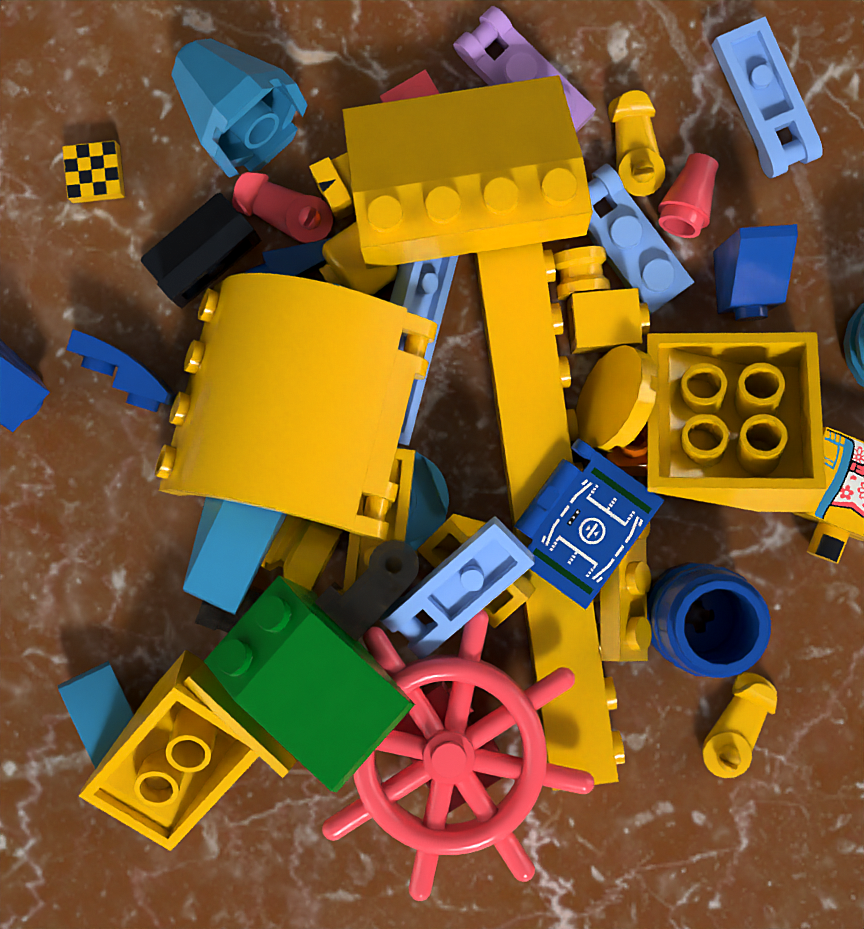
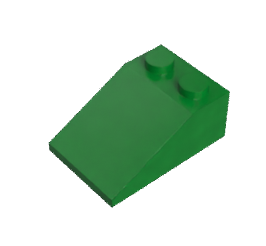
(308, 683)

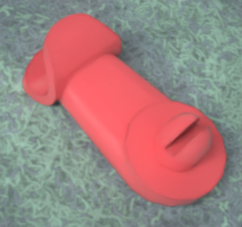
(293, 213)

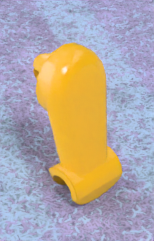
(636, 146)
(732, 739)

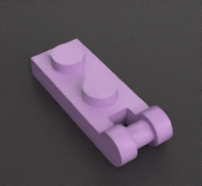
(516, 63)

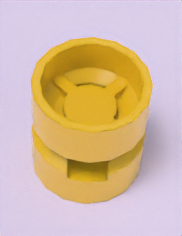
(302, 550)

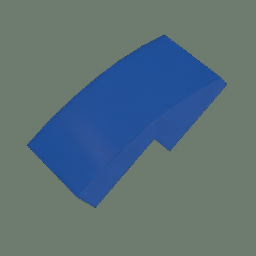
(140, 382)

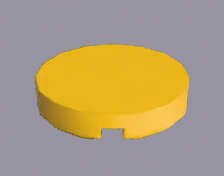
(616, 399)

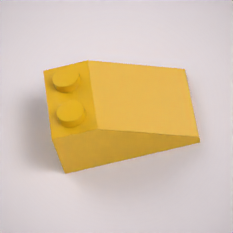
(168, 762)

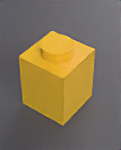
(606, 320)

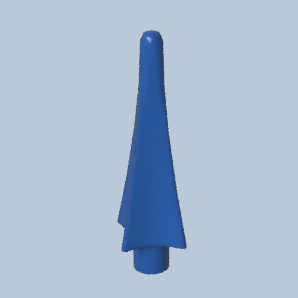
(292, 260)

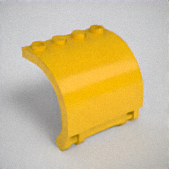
(295, 400)

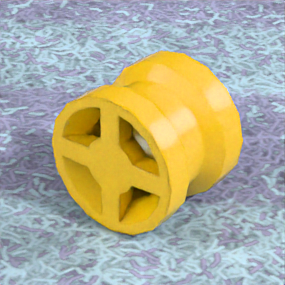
(580, 271)

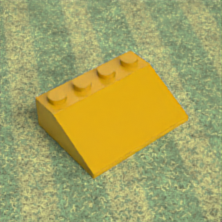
(466, 172)

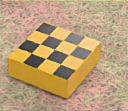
(93, 172)

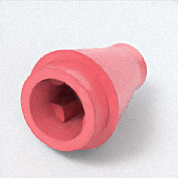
(689, 199)

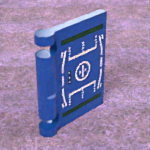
(585, 523)

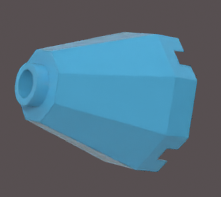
(236, 104)

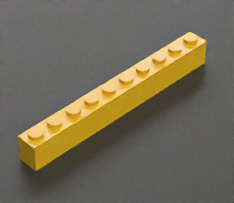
(533, 441)

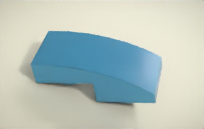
(97, 709)

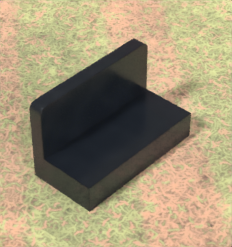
(200, 250)

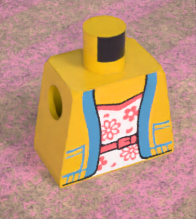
(842, 506)

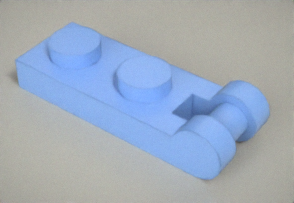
(767, 96)
(633, 244)
(459, 587)

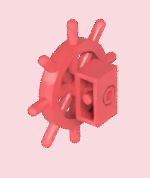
(458, 758)

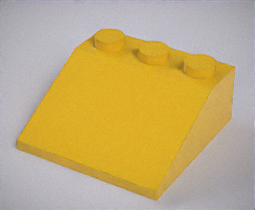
(737, 420)

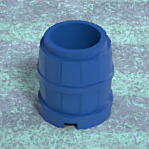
(730, 638)

